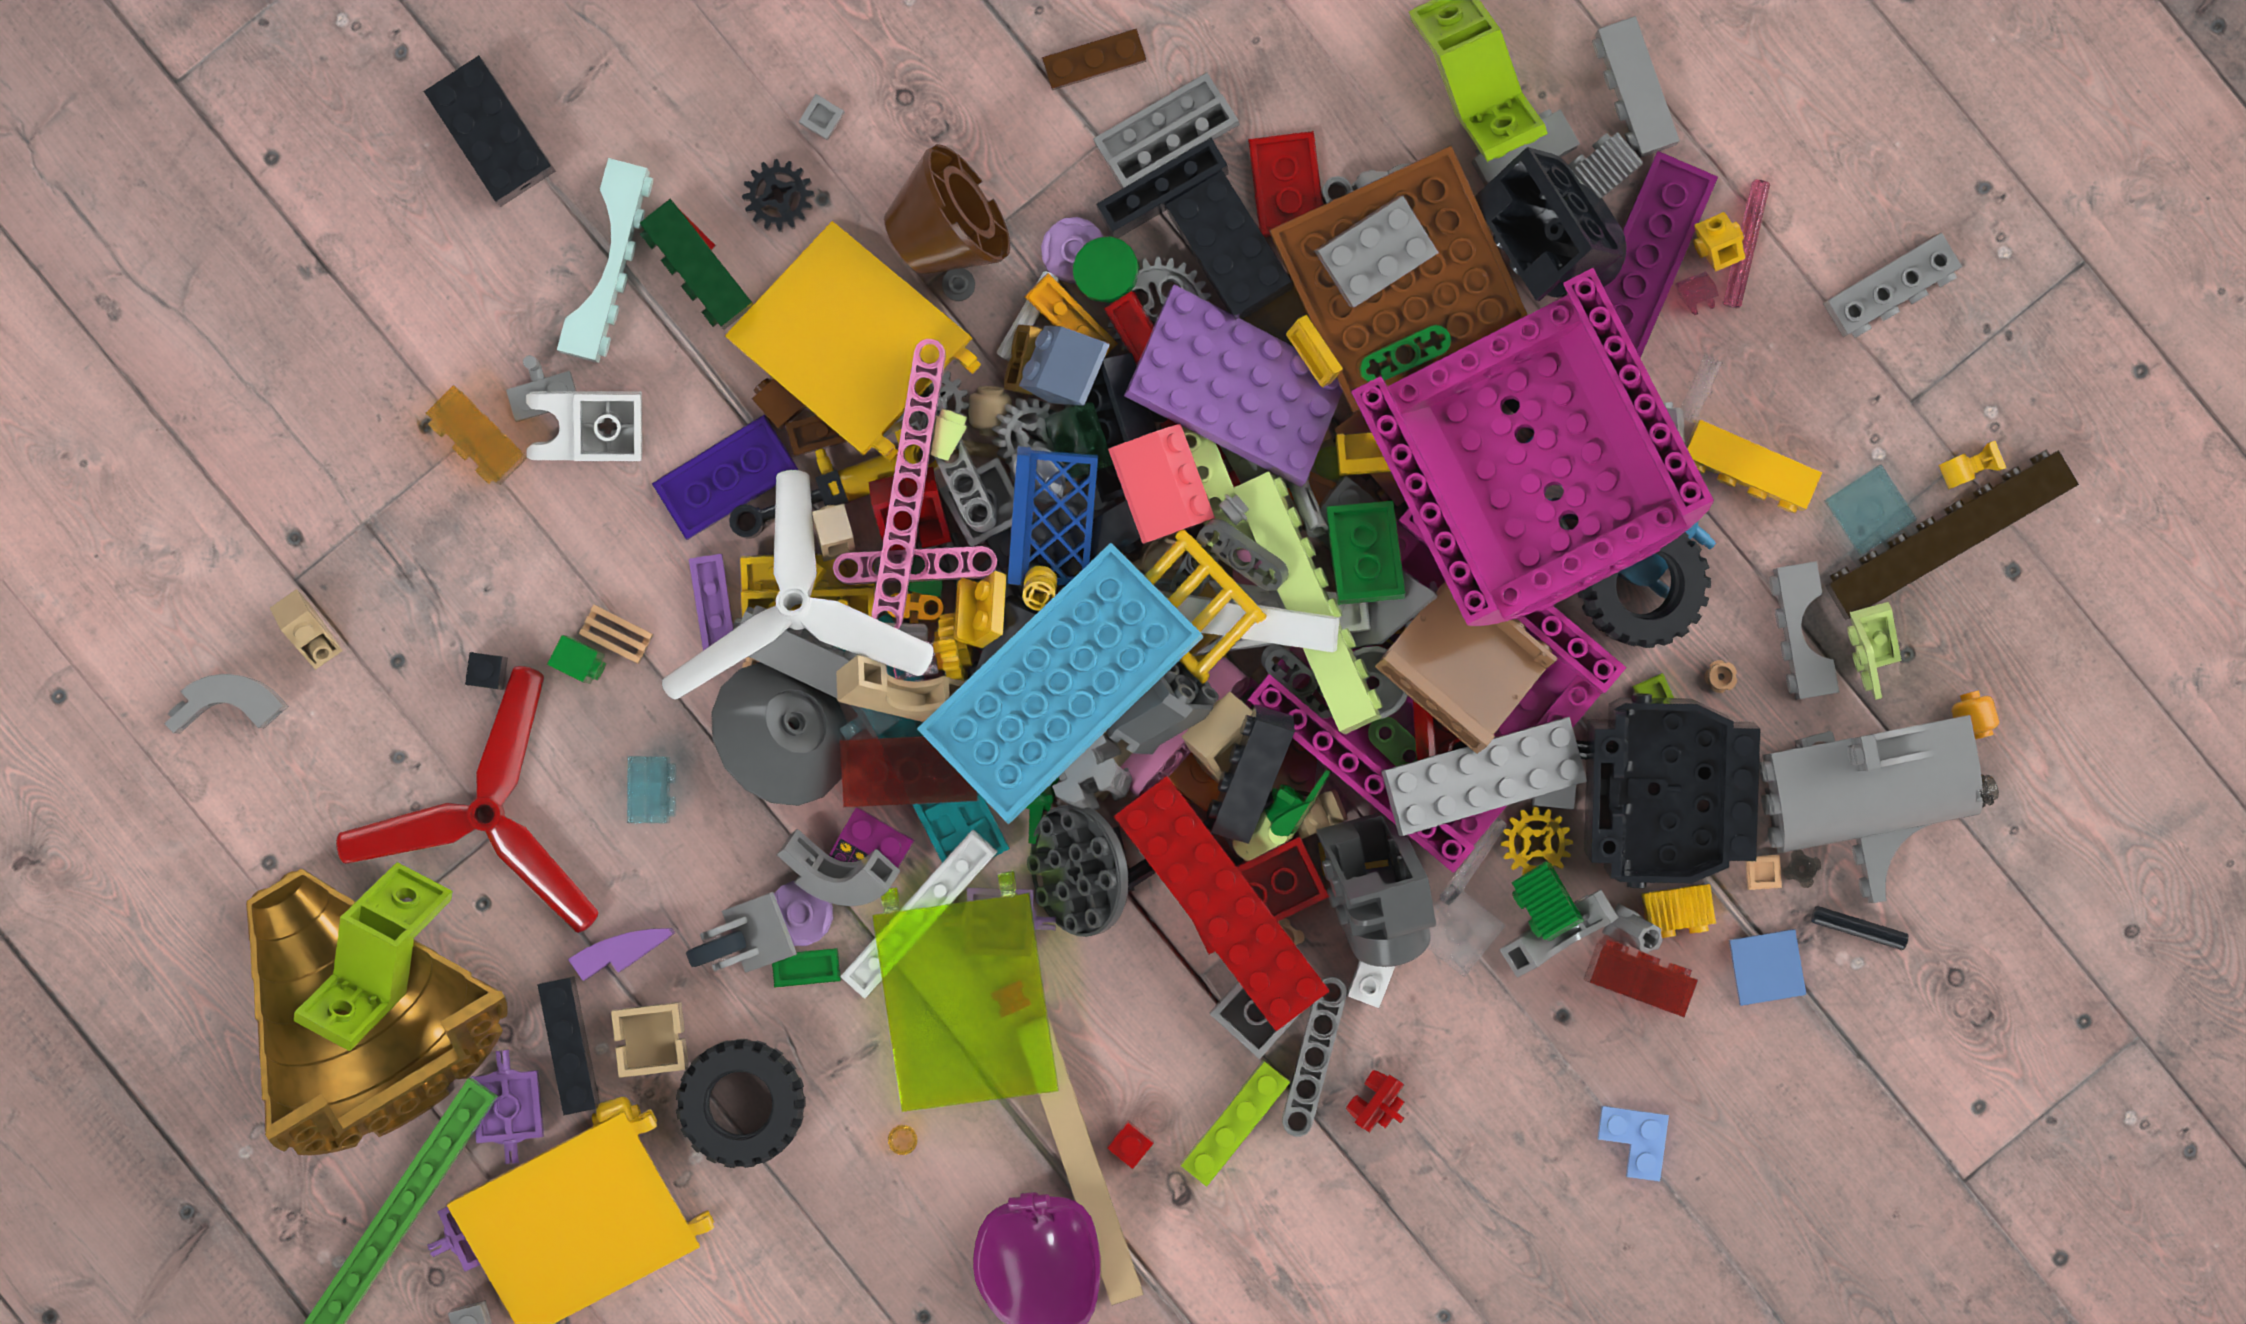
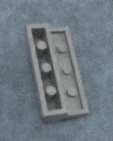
(1166, 130)

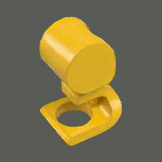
(1963, 469)

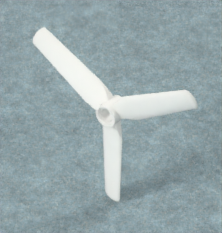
(823, 618)

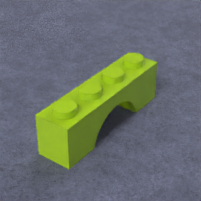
(1235, 1123)

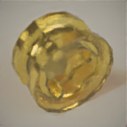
(893, 1134)

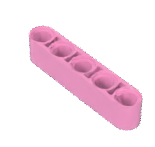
(931, 558)
(1152, 768)

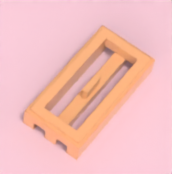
(590, 621)

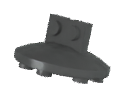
(1080, 870)

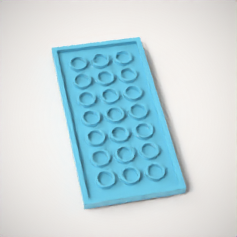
(1060, 683)

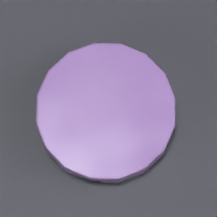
(1063, 243)
(803, 914)

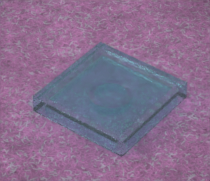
(1870, 510)

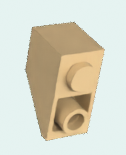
(305, 629)

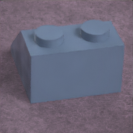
(1063, 365)

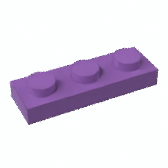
(711, 598)

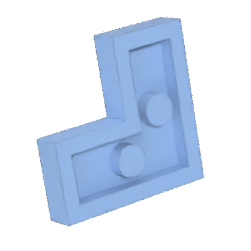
(1643, 1132)

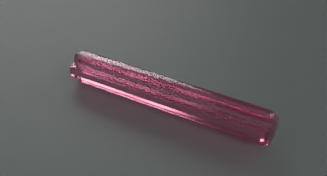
(1750, 228)

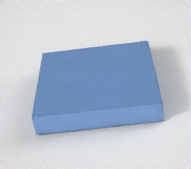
(1767, 967)

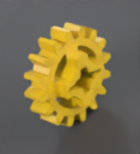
(951, 654)
(1525, 832)

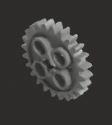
(1159, 276)

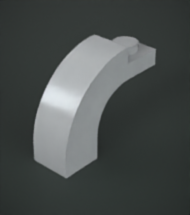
(249, 695)
(837, 880)
(1529, 951)

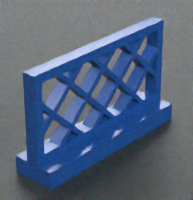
(1024, 506)

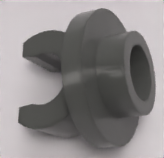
(958, 284)

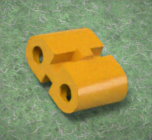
(917, 606)

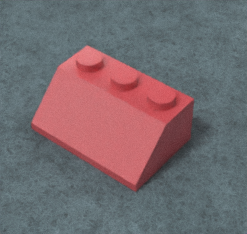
(1161, 483)

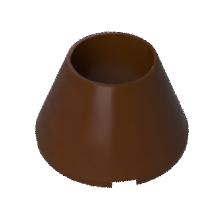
(944, 217)

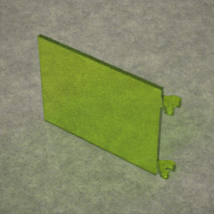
(965, 1000)

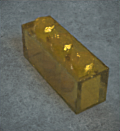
(475, 436)

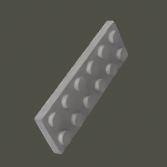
(1471, 783)

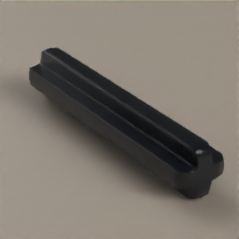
(1859, 928)

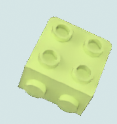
(1875, 643)

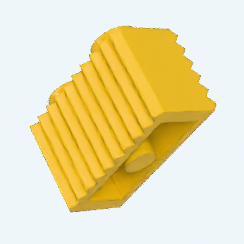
(1679, 909)

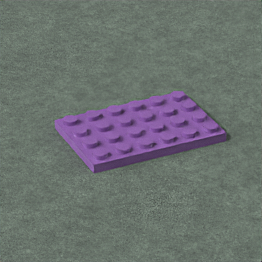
(1234, 386)

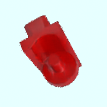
(1370, 1113)

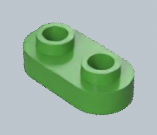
(1395, 745)

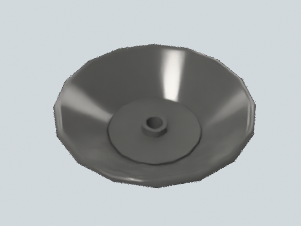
(763, 749)

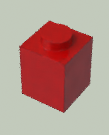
(1130, 1144)

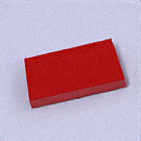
(1284, 178)

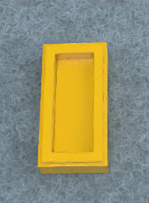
(1314, 351)

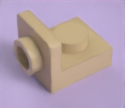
(1324, 813)

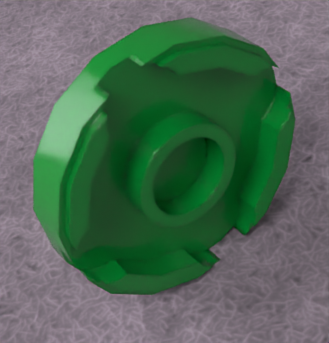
(1105, 269)

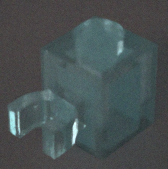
(874, 721)

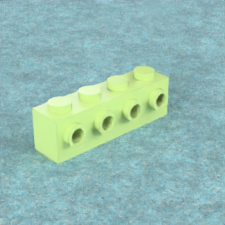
(1214, 479)

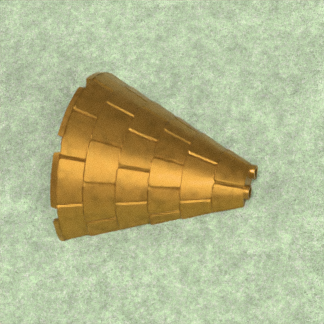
(329, 1096)

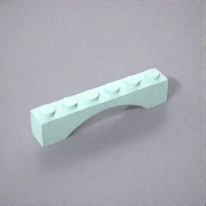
(587, 327)

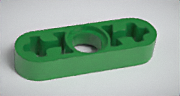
(1431, 352)

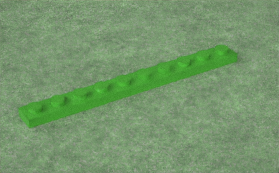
(403, 1204)

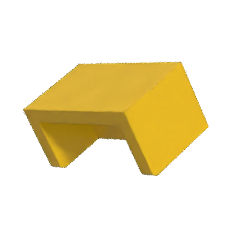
(1359, 454)

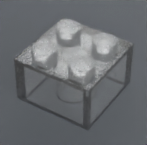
(1462, 932)

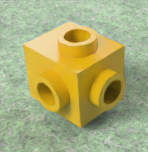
(1719, 241)

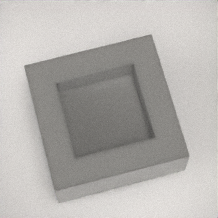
(821, 117)

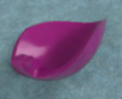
(1038, 1261)

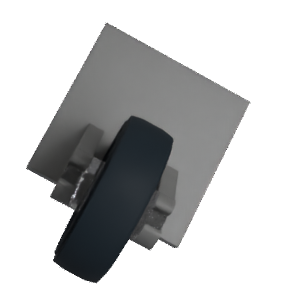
(756, 933)

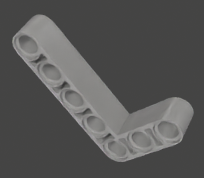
(957, 471)

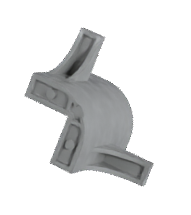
(1872, 792)

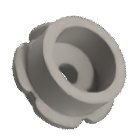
(1234, 508)

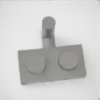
(517, 394)

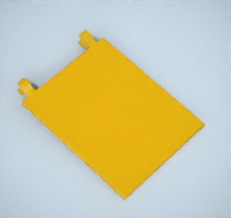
(845, 338)
(576, 1222)

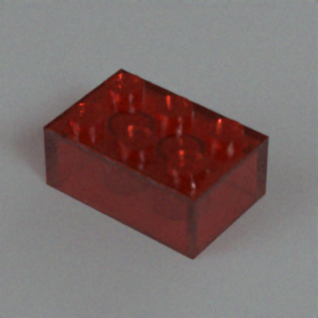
(1641, 977)

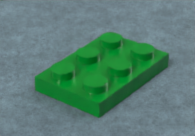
(1365, 552)

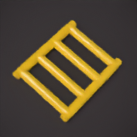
(1230, 591)

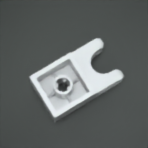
(579, 425)

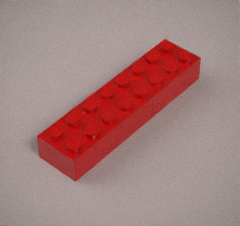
(1221, 903)

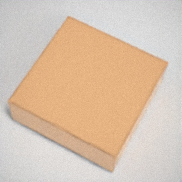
(1764, 872)

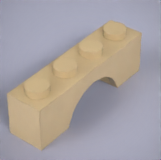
(868, 686)

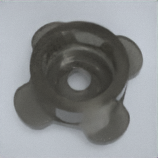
(1990, 790)
(1811, 866)

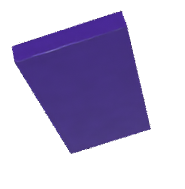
(724, 477)

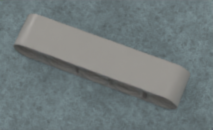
(1315, 1073)

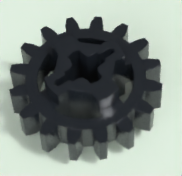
(763, 201)

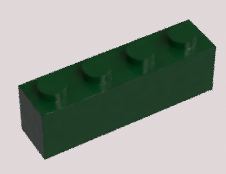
(697, 265)

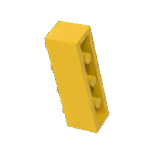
(1752, 466)

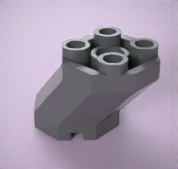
(1164, 711)

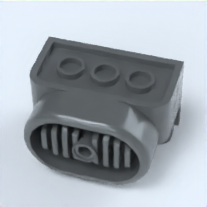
(1381, 908)

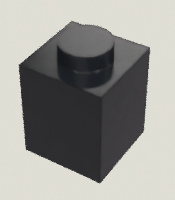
(486, 671)

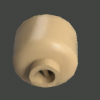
(985, 406)

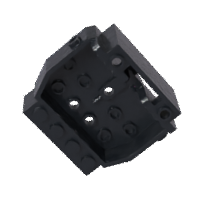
(1664, 833)

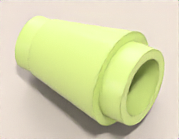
(947, 433)

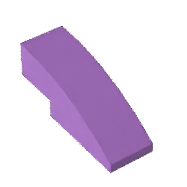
(618, 950)

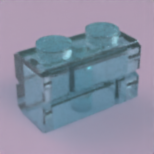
(650, 789)

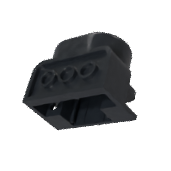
(1551, 224)

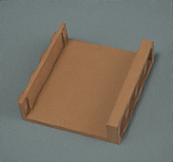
(1465, 672)

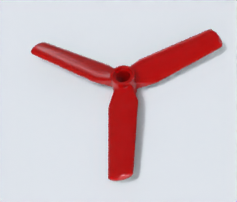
(495, 781)

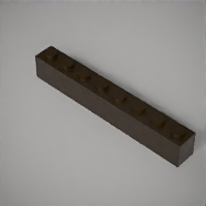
(1952, 534)

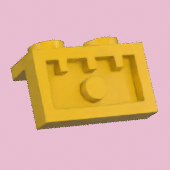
(980, 610)

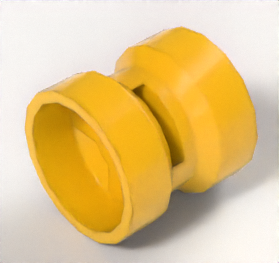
(1041, 580)

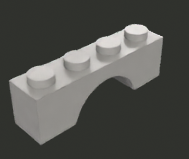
(1810, 672)

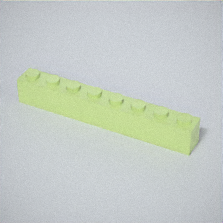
(1336, 672)

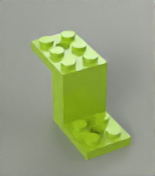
(1478, 75)
(373, 956)

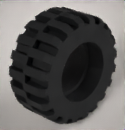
(1667, 620)
(695, 1111)

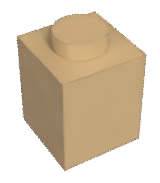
(833, 531)

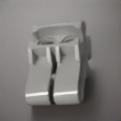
(1094, 772)

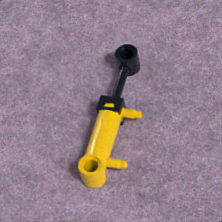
(834, 486)

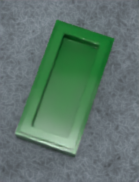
(807, 968)

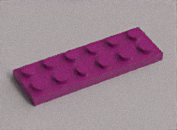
(1657, 242)

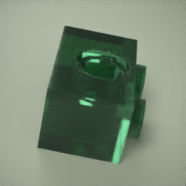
(1079, 432)

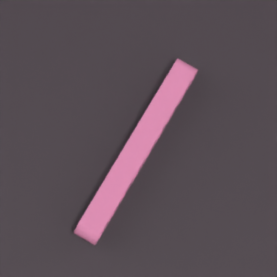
(903, 470)

